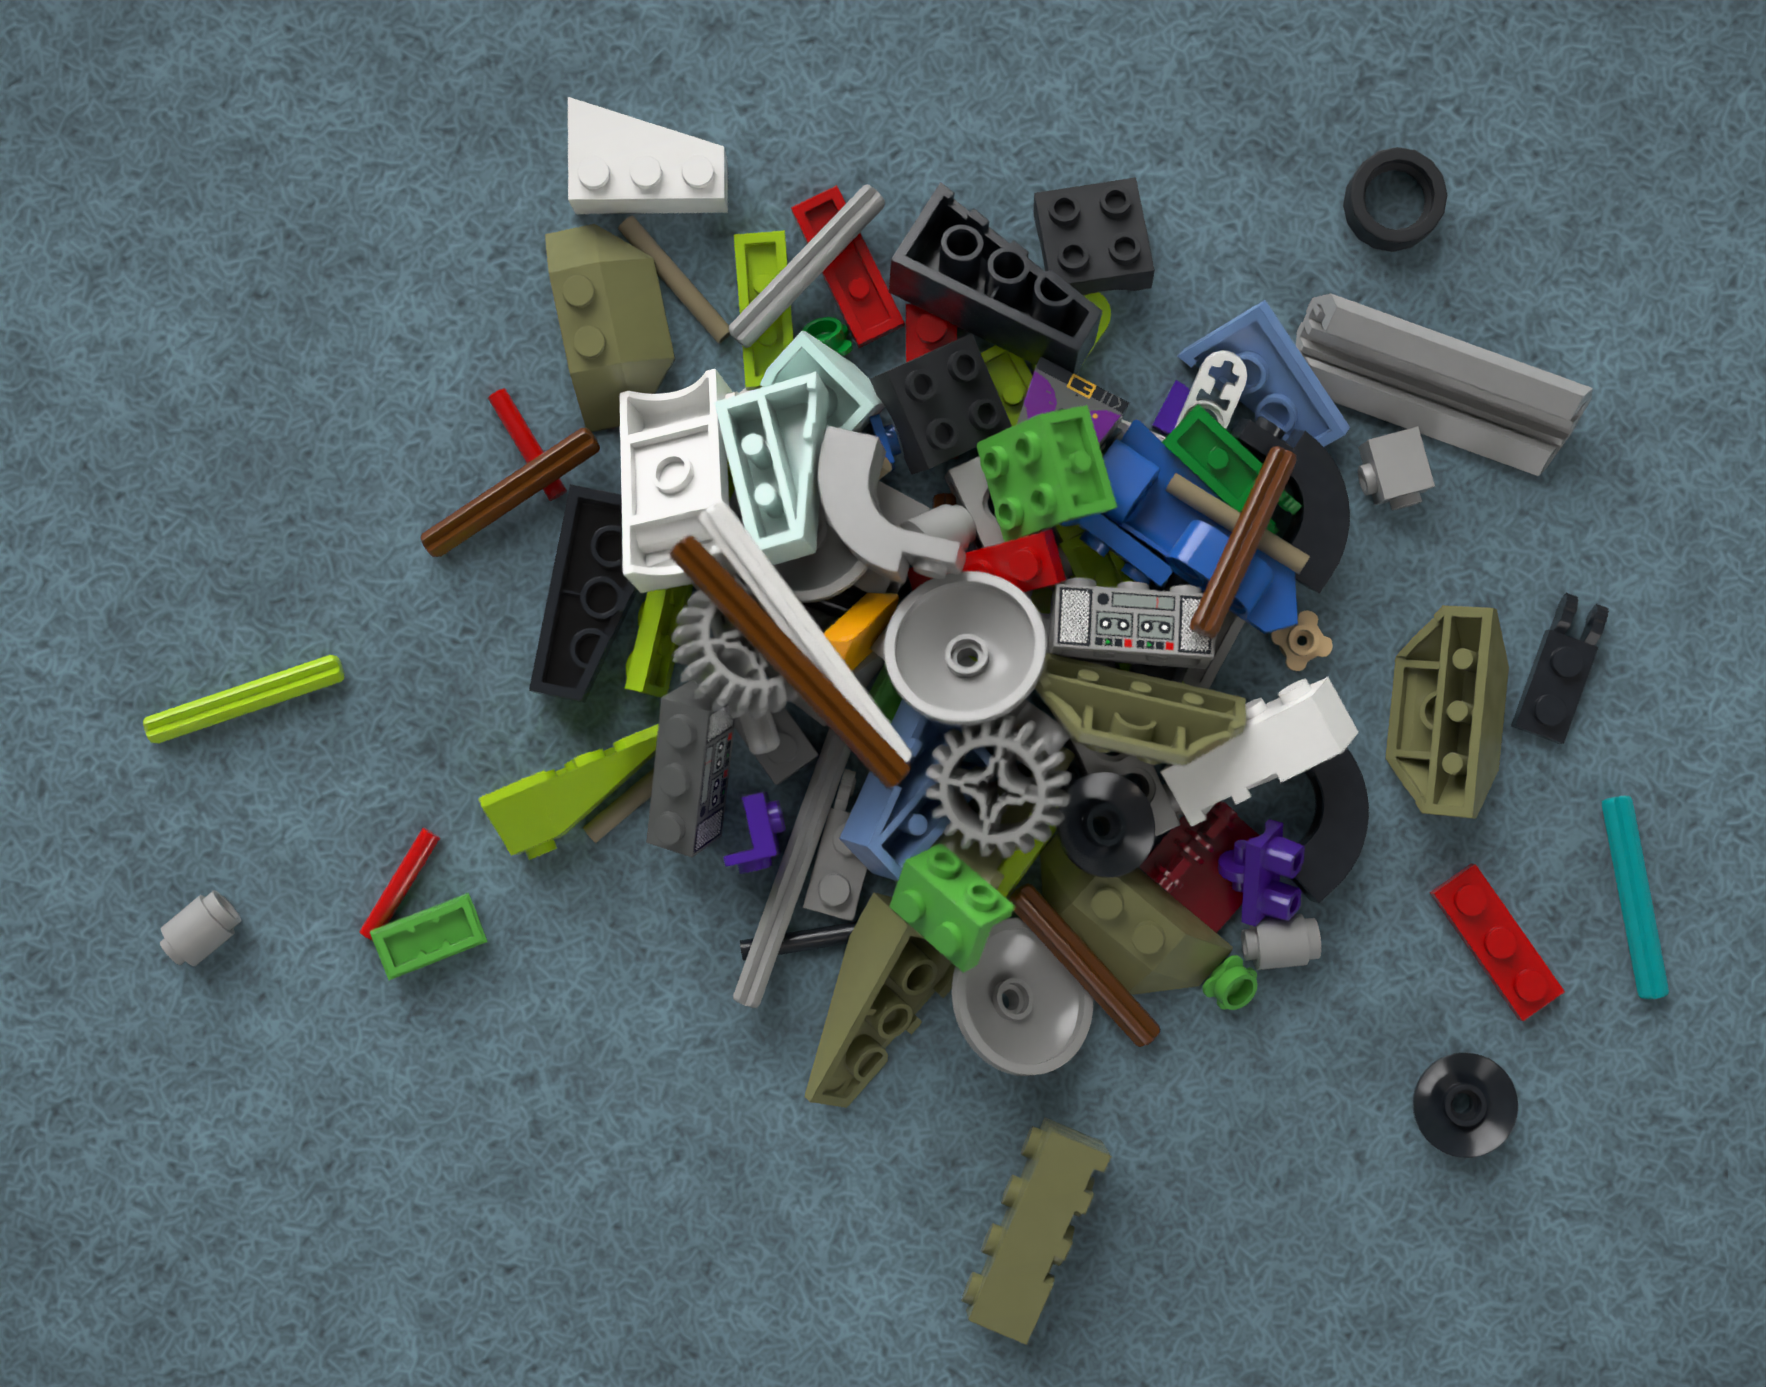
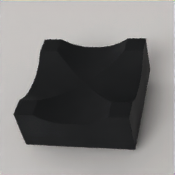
(1095, 236)
(942, 403)

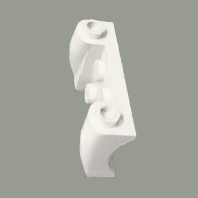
(669, 476)

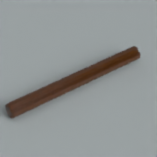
(789, 661)

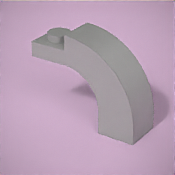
(848, 489)

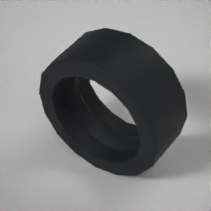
(1426, 175)

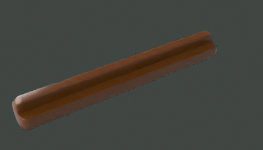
(510, 492)
(1243, 542)
(1084, 965)

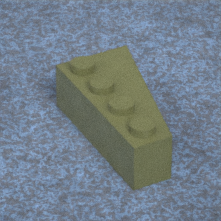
(1034, 1229)

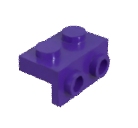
(764, 823)

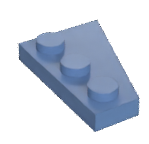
(1278, 377)

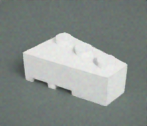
(1277, 742)

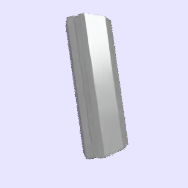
(1439, 384)

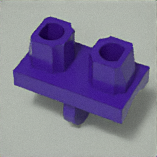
(1256, 872)

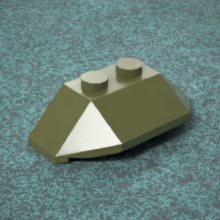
(608, 319)
(1449, 711)
(1138, 712)
(1132, 925)

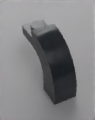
(1316, 483)
(1337, 825)

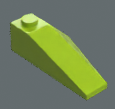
(553, 802)

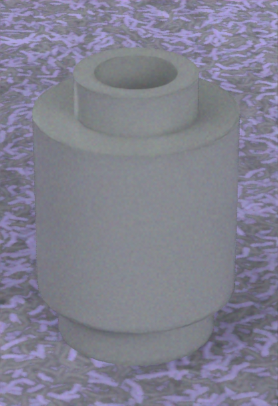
(944, 522)
(199, 929)
(1282, 942)

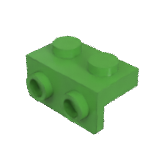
(949, 904)

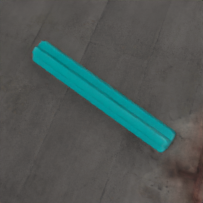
(1635, 897)

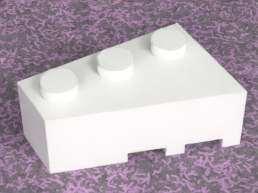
(640, 166)

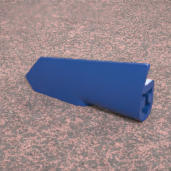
(1190, 541)

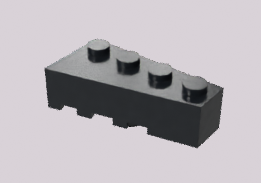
(990, 286)
(584, 597)

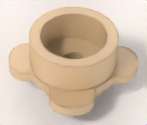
(1316, 643)

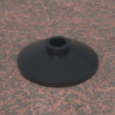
(1125, 819)
(1490, 1109)

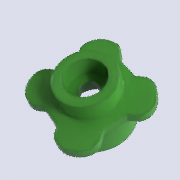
(1231, 984)

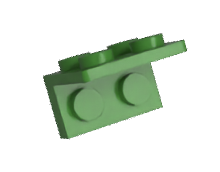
(1046, 472)

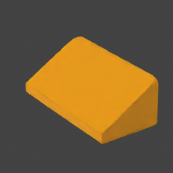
(861, 626)

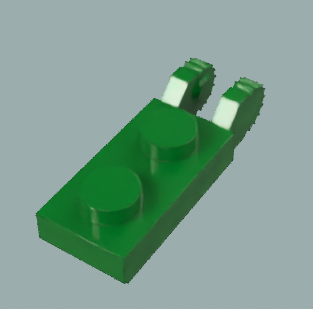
(1220, 460)

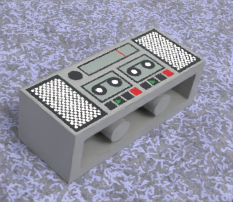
(1127, 624)

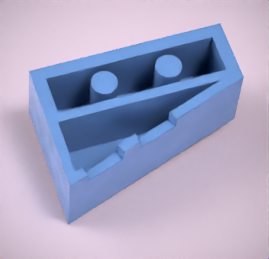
(898, 821)

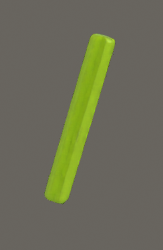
(243, 699)

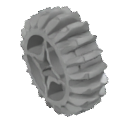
(723, 665)
(1020, 788)

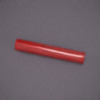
(522, 435)
(401, 882)

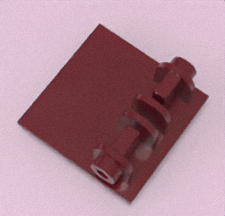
(1188, 864)

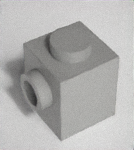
(1395, 469)

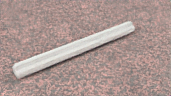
(791, 615)

